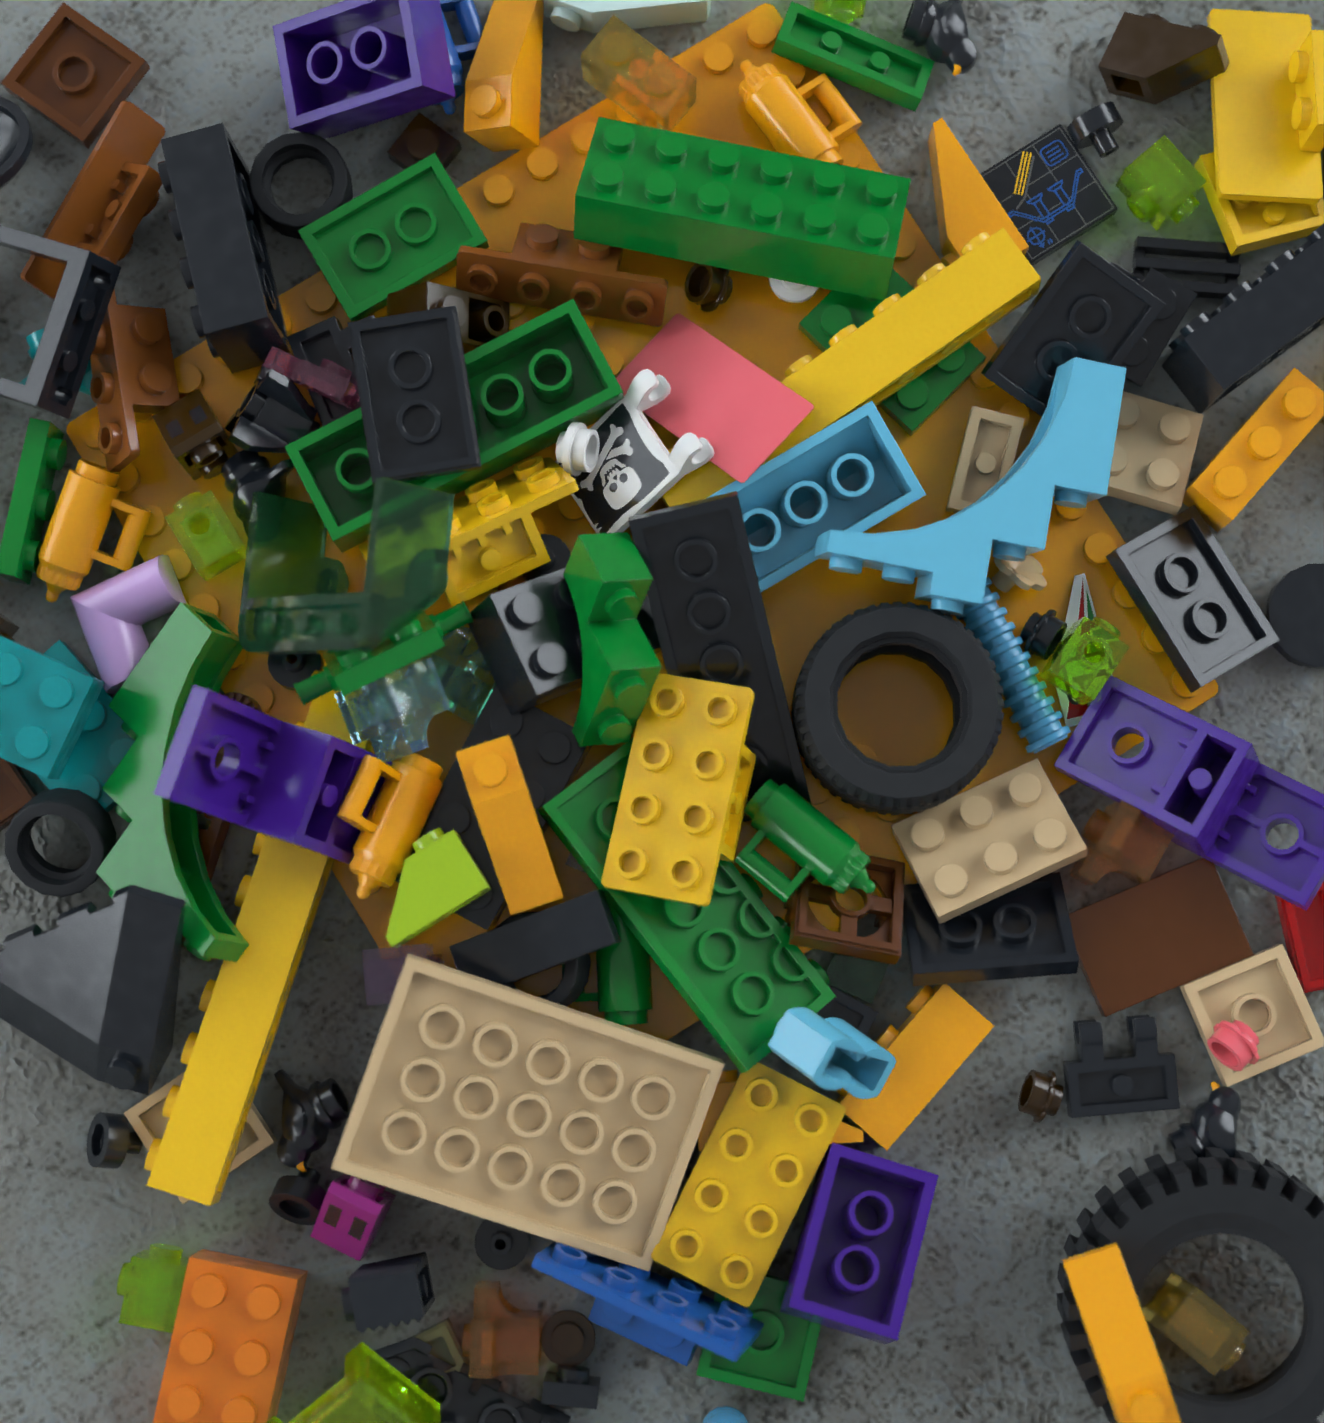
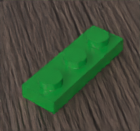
(853, 56)
(31, 500)

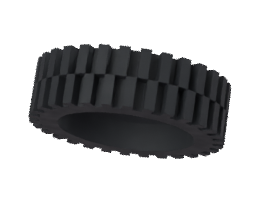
(1200, 1200)

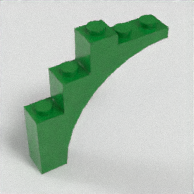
(162, 840)

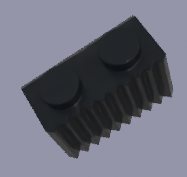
(388, 1292)

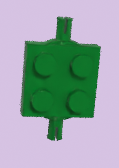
(355, 670)

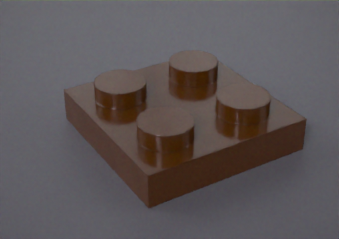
(75, 75)

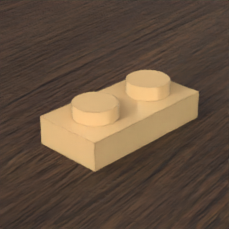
(984, 456)

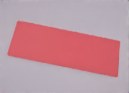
(717, 397)

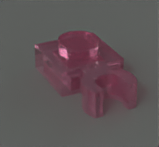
(326, 380)

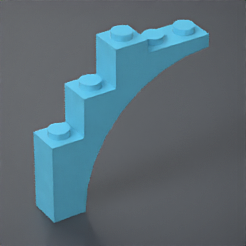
(1064, 459)

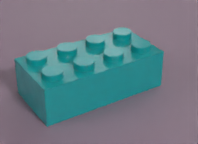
(41, 708)

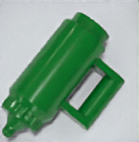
(804, 837)
(622, 979)

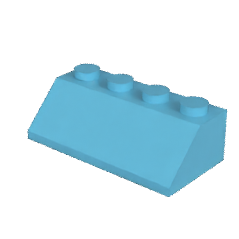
(831, 481)

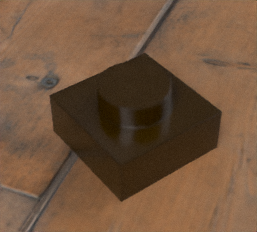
(422, 139)

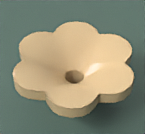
(1024, 574)

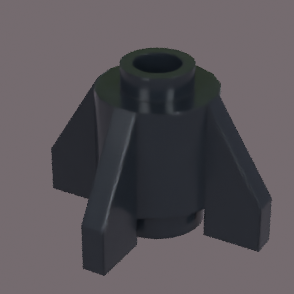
(271, 415)

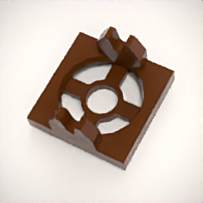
(881, 946)

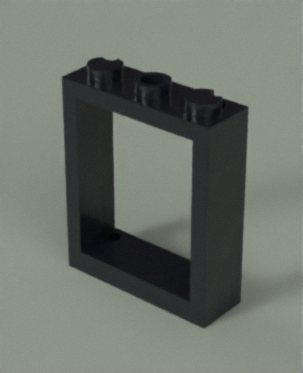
(70, 325)

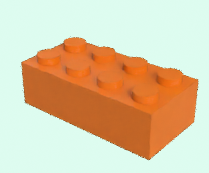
(230, 1340)

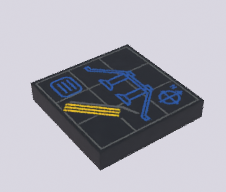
(1049, 193)

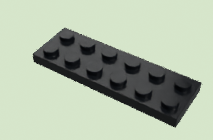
(716, 621)

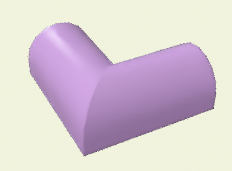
(117, 609)

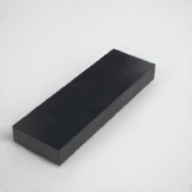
(539, 940)

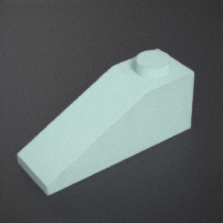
(594, 14)

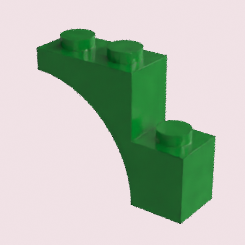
(617, 659)

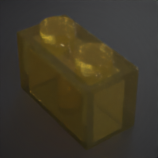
(638, 76)
(1196, 1324)

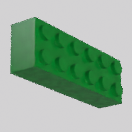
(740, 208)
(522, 398)

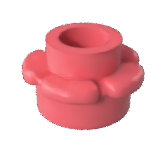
(1234, 1044)

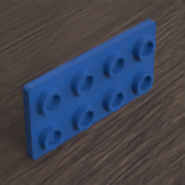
(651, 1309)

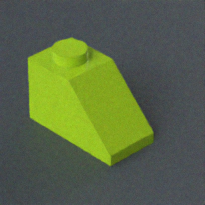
(434, 885)

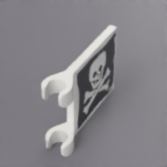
(632, 460)

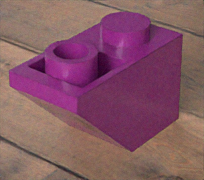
(352, 1215)

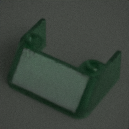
(300, 598)

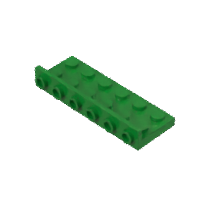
(721, 958)

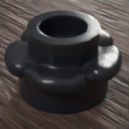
(1043, 634)

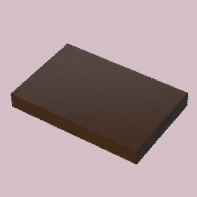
(1157, 936)

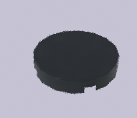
(1297, 615)

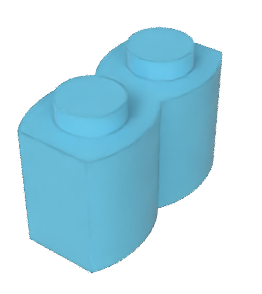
(832, 1053)

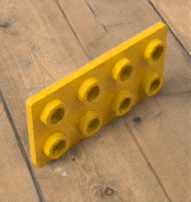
(1268, 107)
(494, 528)
(682, 791)
(748, 1183)

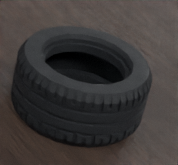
(924, 637)

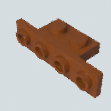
(106, 197)
(554, 268)
(130, 376)

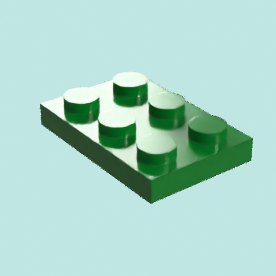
(392, 237)
(922, 396)

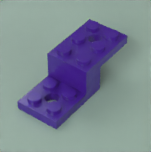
(271, 774)
(1200, 789)

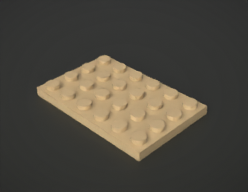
(527, 1113)

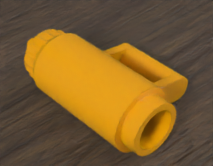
(788, 118)
(79, 526)
(394, 818)

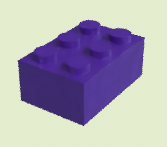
(362, 63)
(859, 1244)

